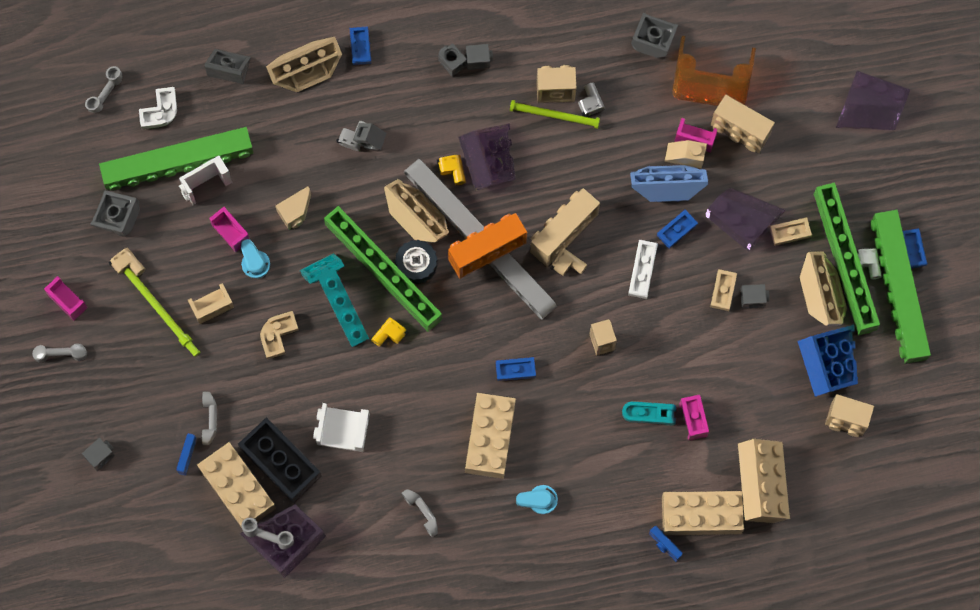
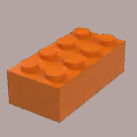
(487, 245)

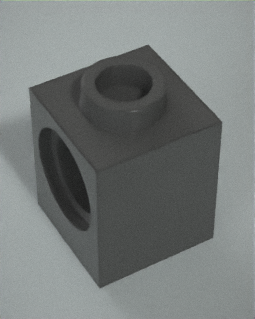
(478, 56)
(455, 66)
(369, 136)
(754, 296)
(99, 453)

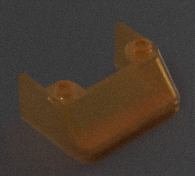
(707, 86)

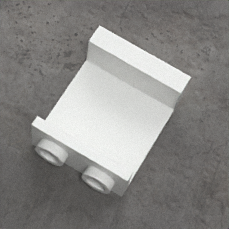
(202, 174)
(341, 428)

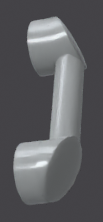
(95, 104)
(77, 351)
(209, 434)
(412, 497)
(251, 529)

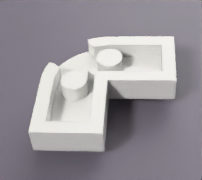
(162, 114)

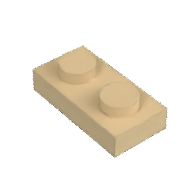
(790, 231)
(723, 290)

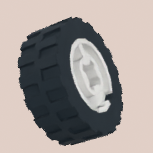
(417, 261)

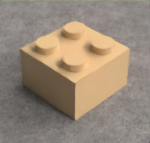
(556, 84)
(849, 415)

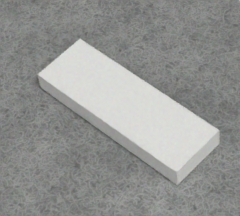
(642, 269)

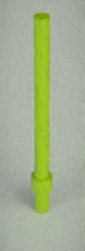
(184, 339)

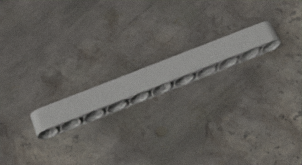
(466, 224)

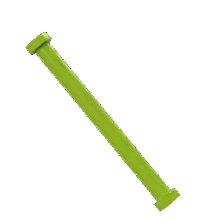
(554, 114)

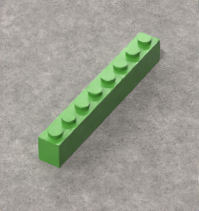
(175, 159)
(846, 259)
(383, 269)
(901, 287)

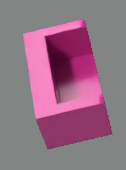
(692, 133)
(229, 228)
(65, 298)
(694, 417)

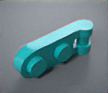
(649, 413)

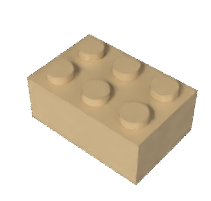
(742, 124)

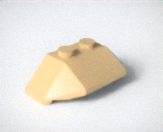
(305, 65)
(415, 212)
(822, 289)

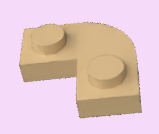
(273, 329)

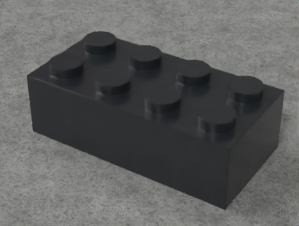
(279, 460)

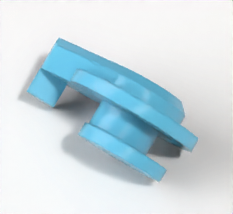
(254, 260)
(538, 499)

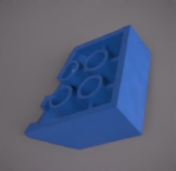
(830, 360)

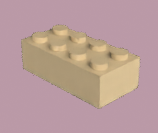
(564, 226)
(490, 435)
(763, 481)
(236, 485)
(702, 513)

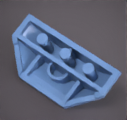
(669, 182)

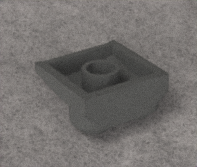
(653, 36)
(116, 213)

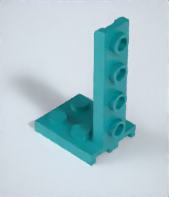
(326, 273)

